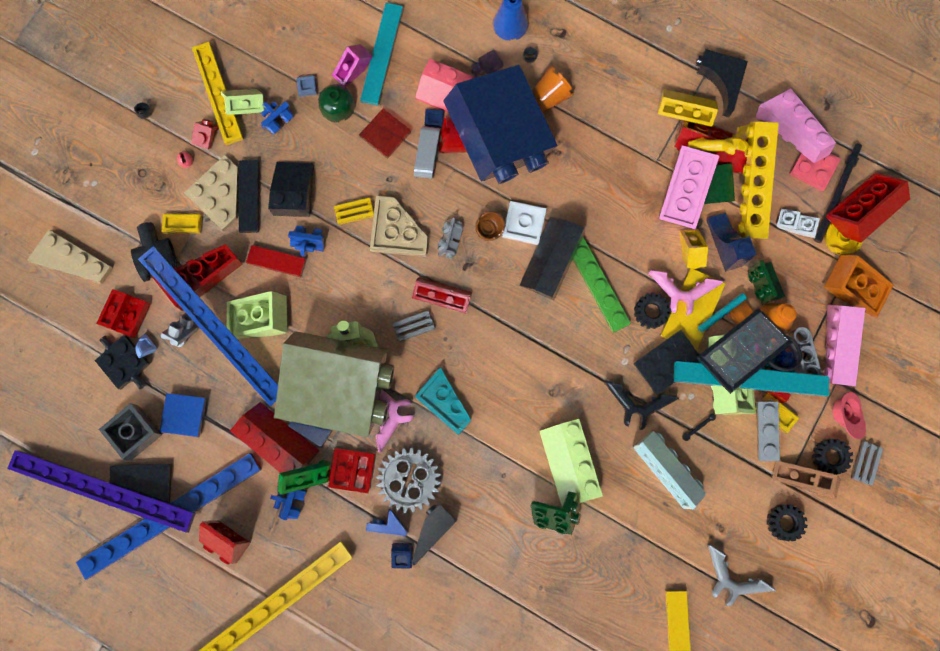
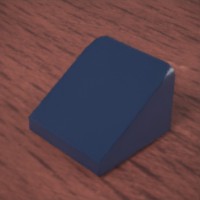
(401, 555)

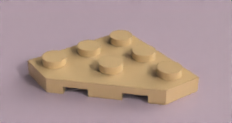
(218, 193)
(395, 230)

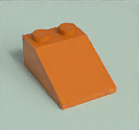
(859, 284)

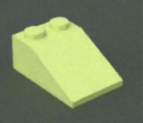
(258, 315)

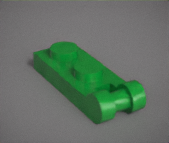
(303, 477)

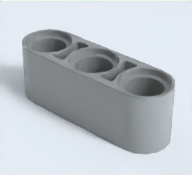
(427, 152)
(808, 347)

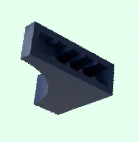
(731, 247)

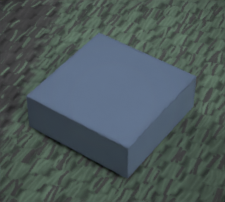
(306, 86)

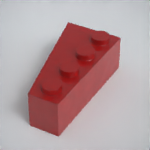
(206, 271)

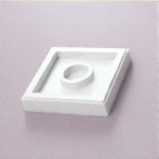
(524, 222)

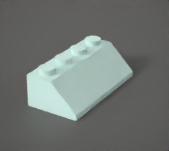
(670, 471)

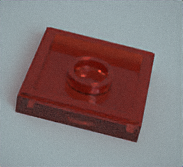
(385, 133)

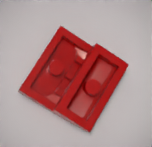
(123, 313)
(351, 470)

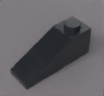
(434, 527)

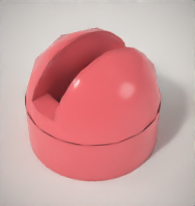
(189, 159)

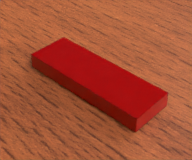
(276, 261)

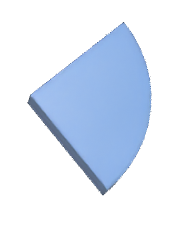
(145, 346)

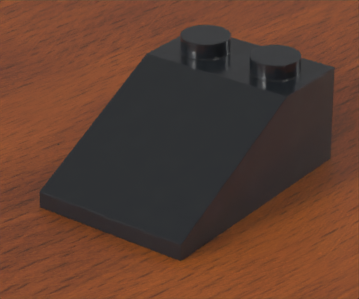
(291, 189)

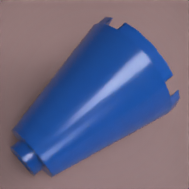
(510, 20)

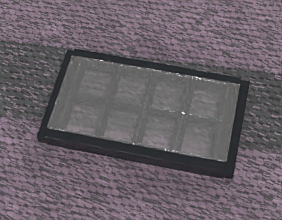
(744, 350)

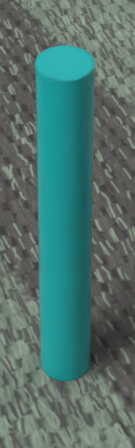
(722, 312)

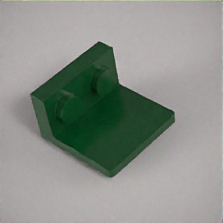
(765, 282)

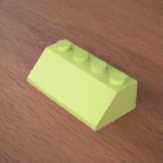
(736, 403)
(570, 461)

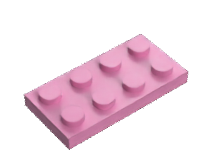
(688, 187)

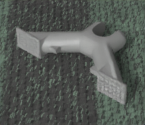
(725, 581)

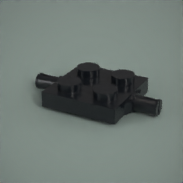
(121, 362)

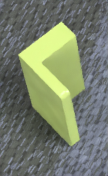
(243, 101)

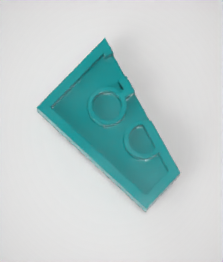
(443, 402)

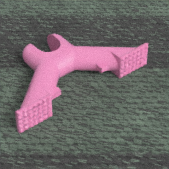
(686, 296)
(394, 419)

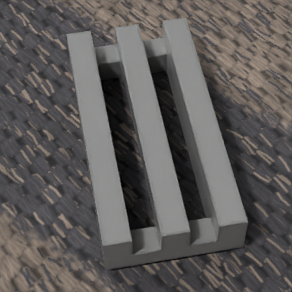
(411, 319)
(874, 466)

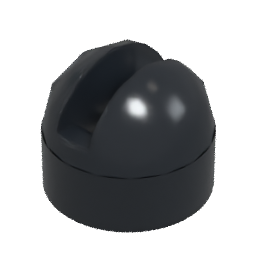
(530, 51)
(144, 109)

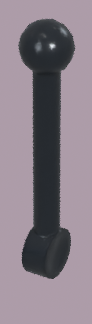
(686, 437)

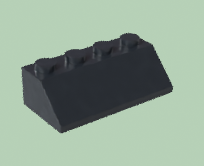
(553, 257)

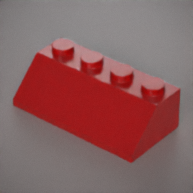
(692, 131)
(869, 206)
(273, 439)

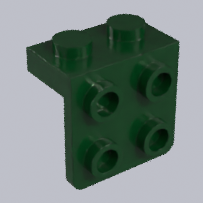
(556, 518)

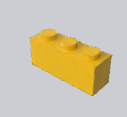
(687, 107)

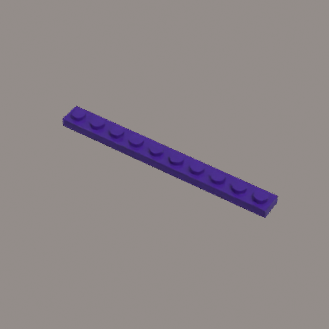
(102, 491)

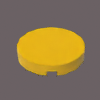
(838, 243)

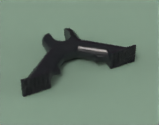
(642, 410)

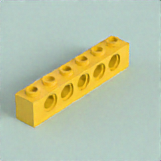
(765, 171)

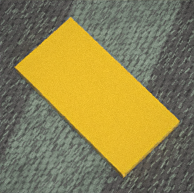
(702, 310)

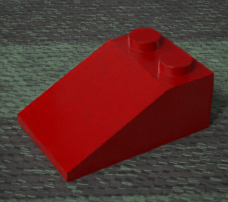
(222, 540)

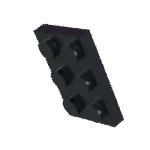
(658, 364)

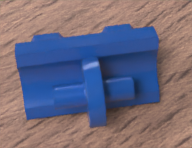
(282, 111)
(306, 242)
(287, 510)

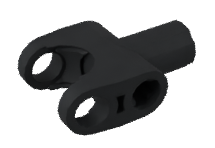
(149, 239)

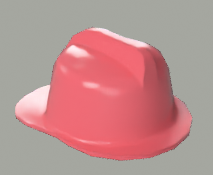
(850, 415)

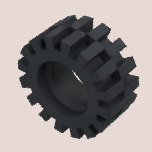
(662, 305)
(840, 448)
(795, 514)

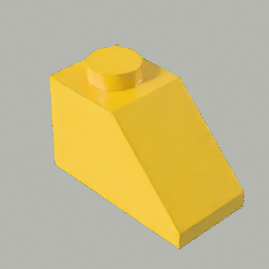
(693, 248)

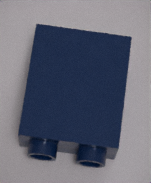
(500, 124)

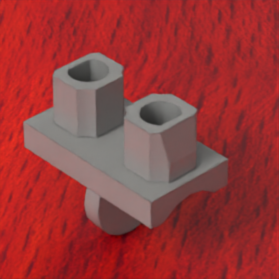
(180, 331)

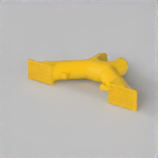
(727, 145)

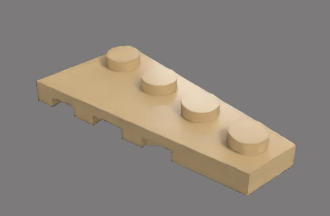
(64, 256)

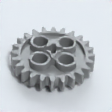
(425, 486)

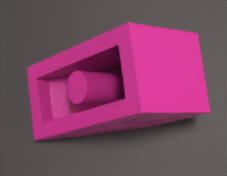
(351, 64)

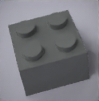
(130, 432)

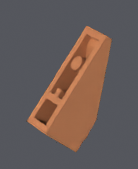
(807, 479)

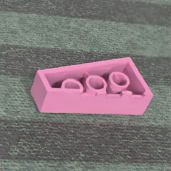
(797, 125)
(843, 343)

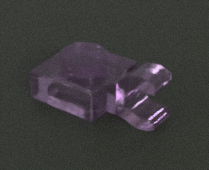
(489, 63)

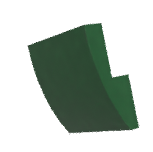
(721, 185)

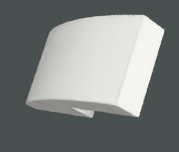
(798, 224)

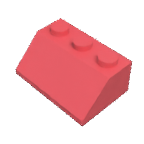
(437, 82)

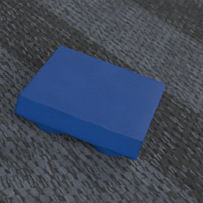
(182, 415)

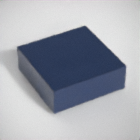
(434, 118)

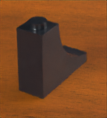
(725, 73)

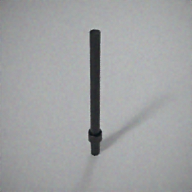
(850, 162)

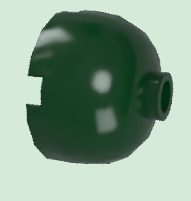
(336, 103)

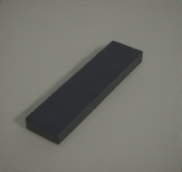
(248, 196)

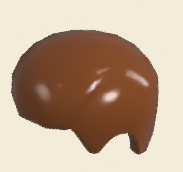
(490, 226)

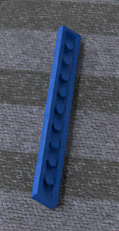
(210, 324)
(148, 529)

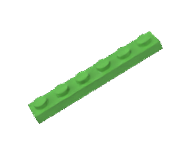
(600, 288)

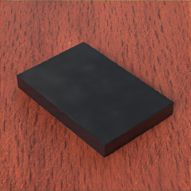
(149, 480)

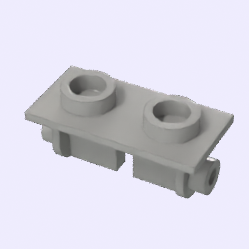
(446, 244)

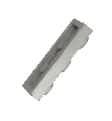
(768, 431)

